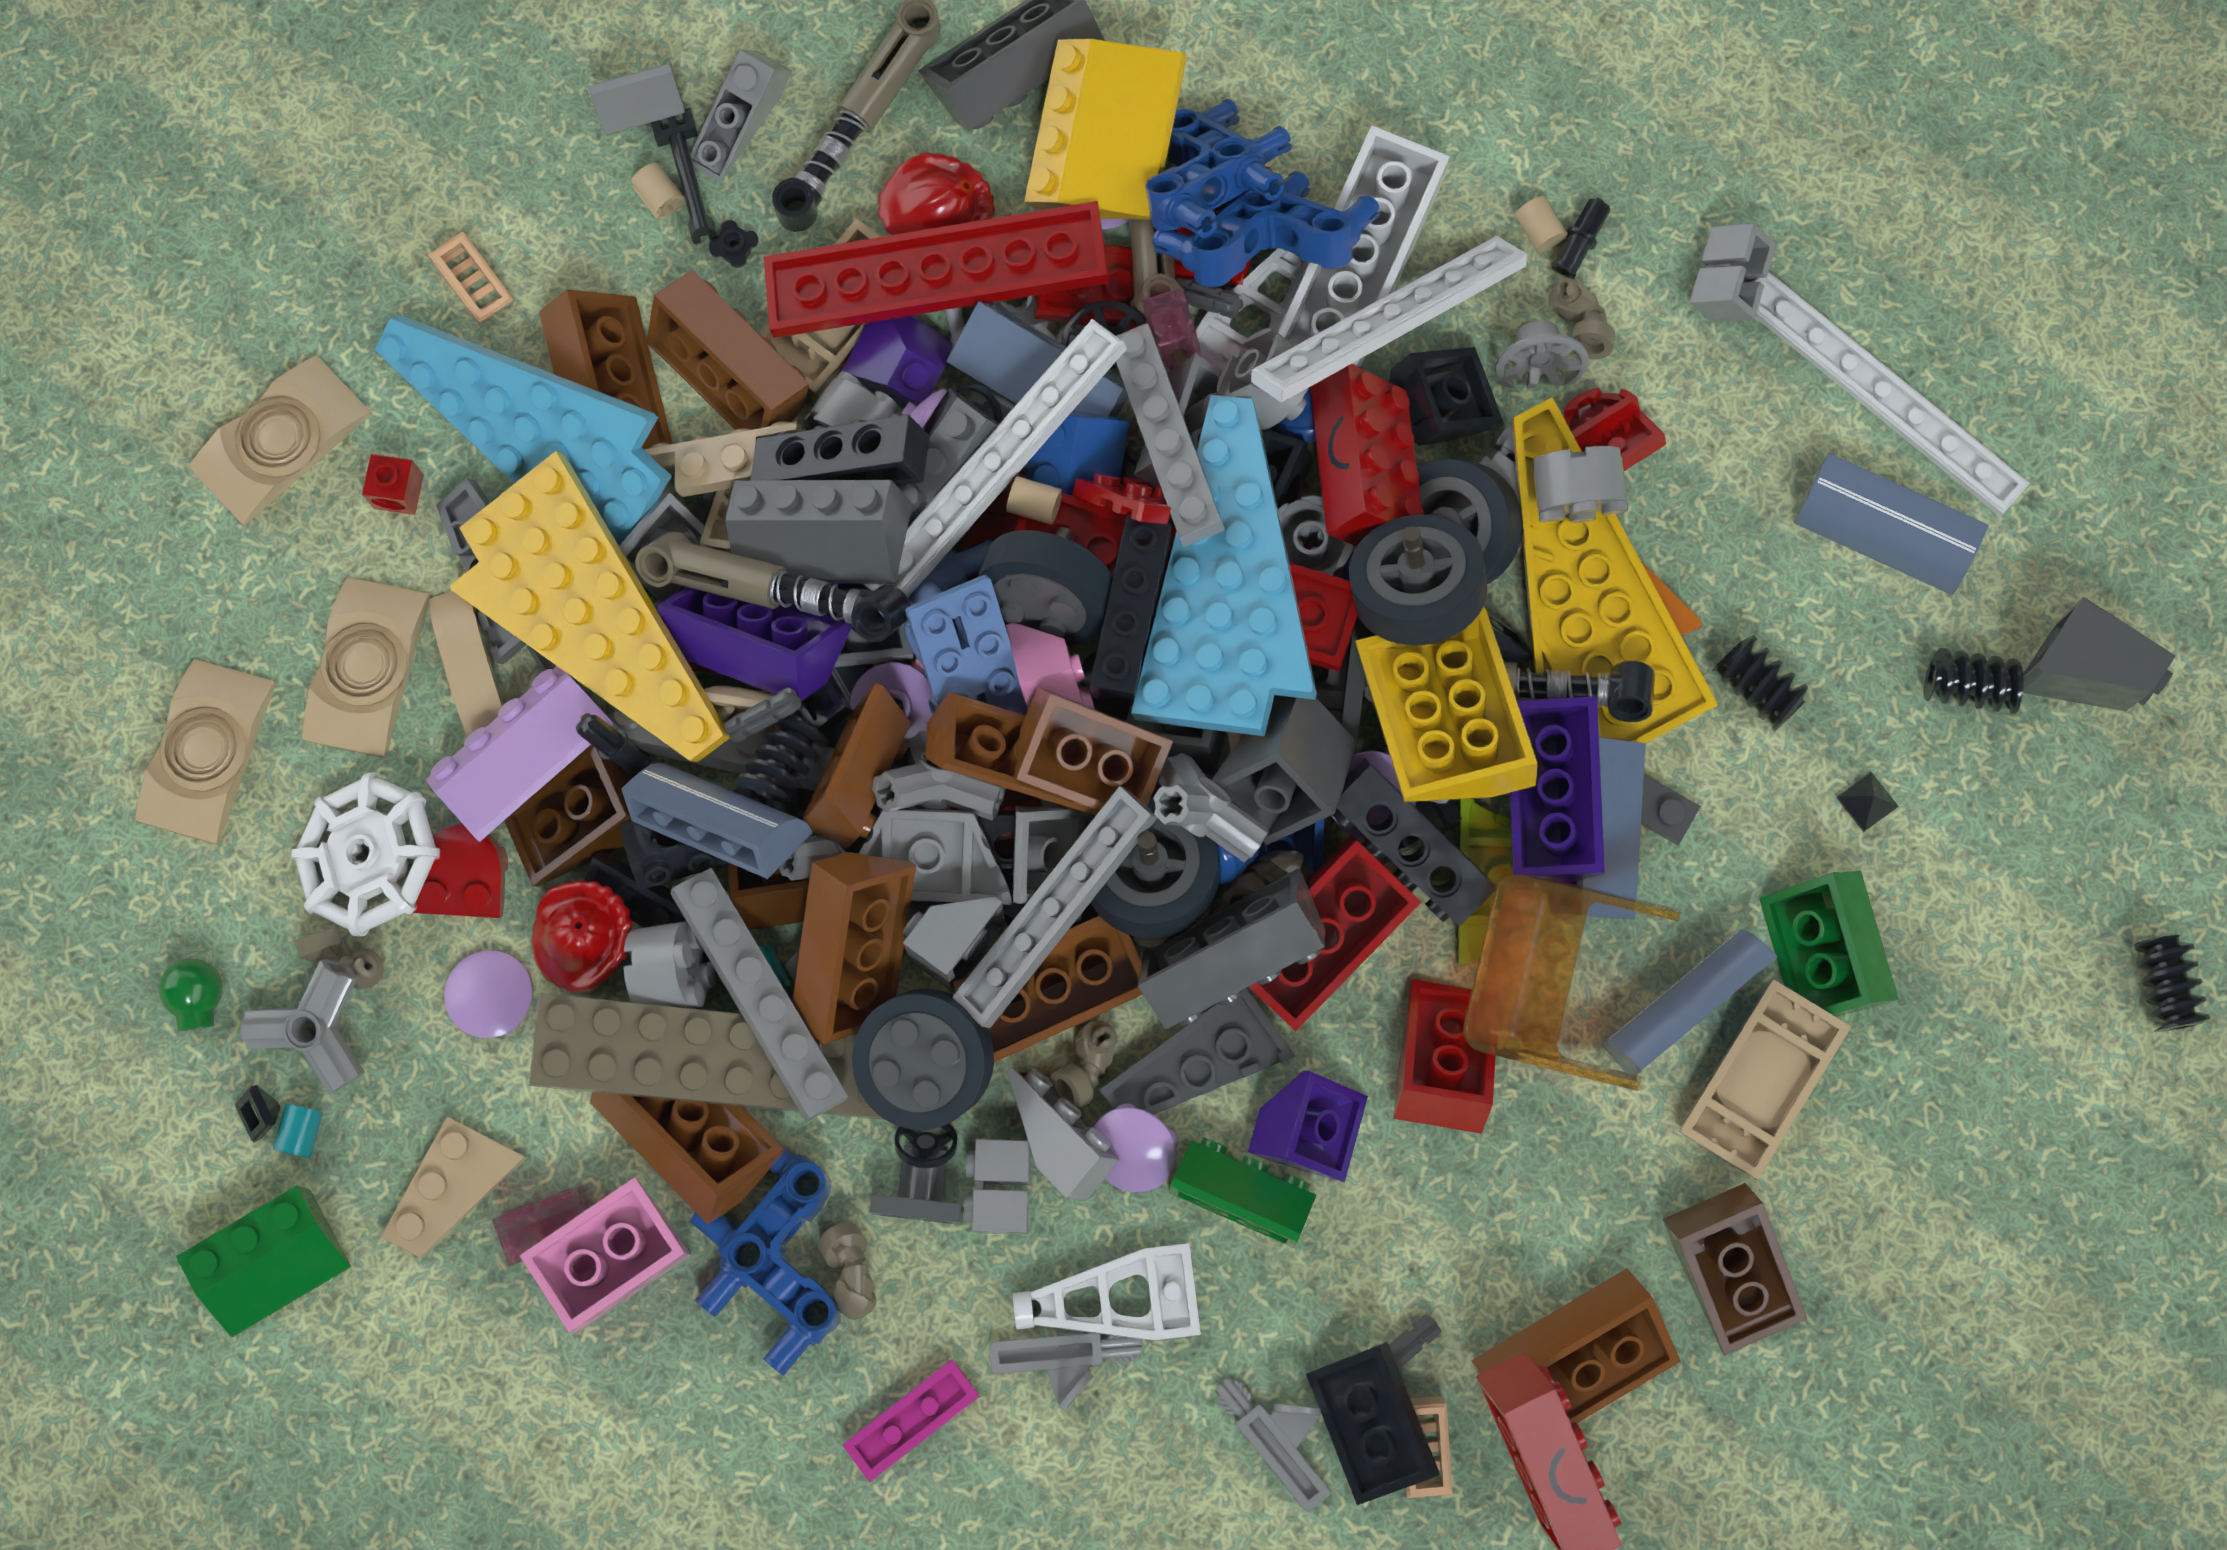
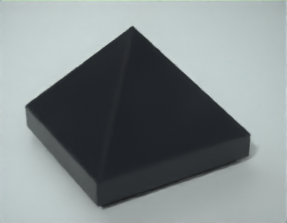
(1867, 802)
(265, 1108)

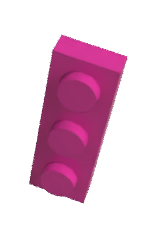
(911, 1420)

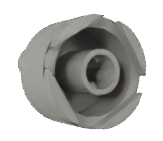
(1236, 379)
(848, 401)
(1580, 484)
(1305, 523)
(667, 967)

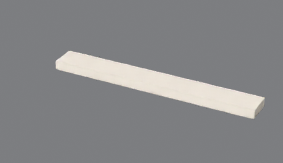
(1387, 319)
(1888, 396)
(1005, 453)

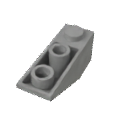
(738, 111)
(1061, 1144)

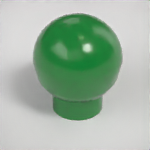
(191, 992)

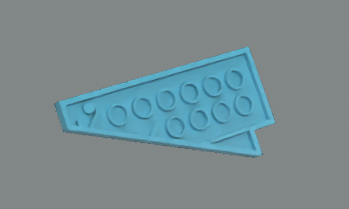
(527, 414)
(1228, 603)

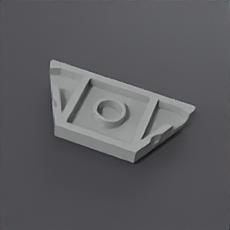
(948, 851)

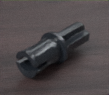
(1581, 238)
(612, 744)

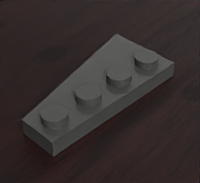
(454, 511)
(1201, 1057)

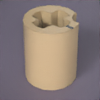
(657, 190)
(1541, 224)
(1034, 500)

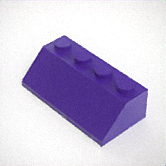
(755, 642)
(1561, 818)

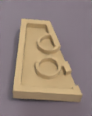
(449, 1183)

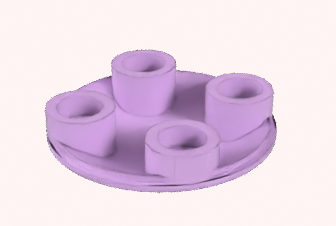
(488, 994)
(1142, 1145)

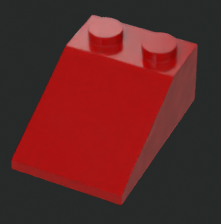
(1438, 1072)

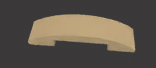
(465, 660)

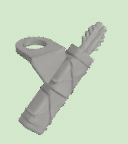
(1063, 1358)
(1277, 1440)

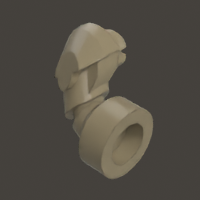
(1579, 305)
(1269, 869)
(326, 943)
(1095, 1052)
(844, 1248)

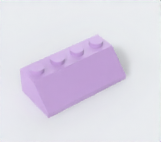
(514, 753)

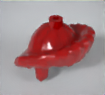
(933, 193)
(580, 935)

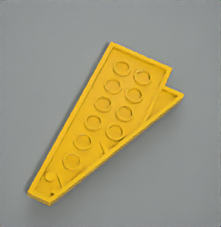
(572, 597)
(1595, 599)

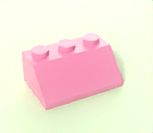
(1046, 663)
(605, 1256)

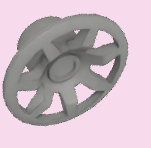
(1541, 352)

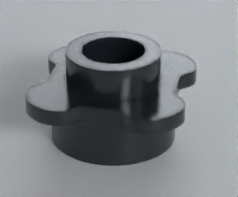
(736, 255)

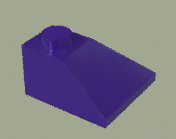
(899, 359)
(1310, 1126)

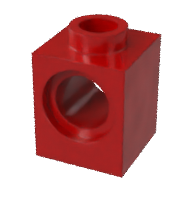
(392, 484)

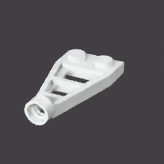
(1214, 333)
(1170, 1291)

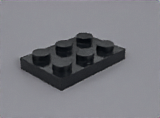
(1372, 1424)

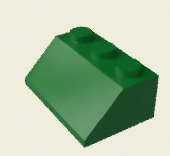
(1830, 943)
(1243, 1191)
(264, 1260)

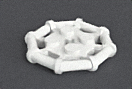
(386, 856)

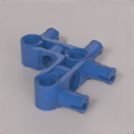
(1212, 169)
(1255, 224)
(772, 1277)

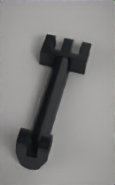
(676, 136)

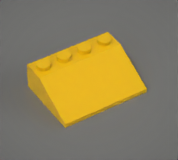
(1105, 126)
(1449, 715)

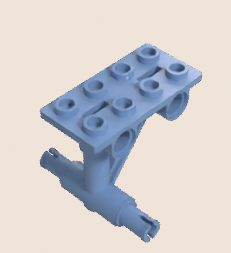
(962, 634)

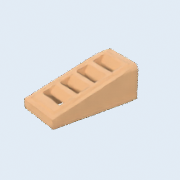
(453, 249)
(1436, 1406)

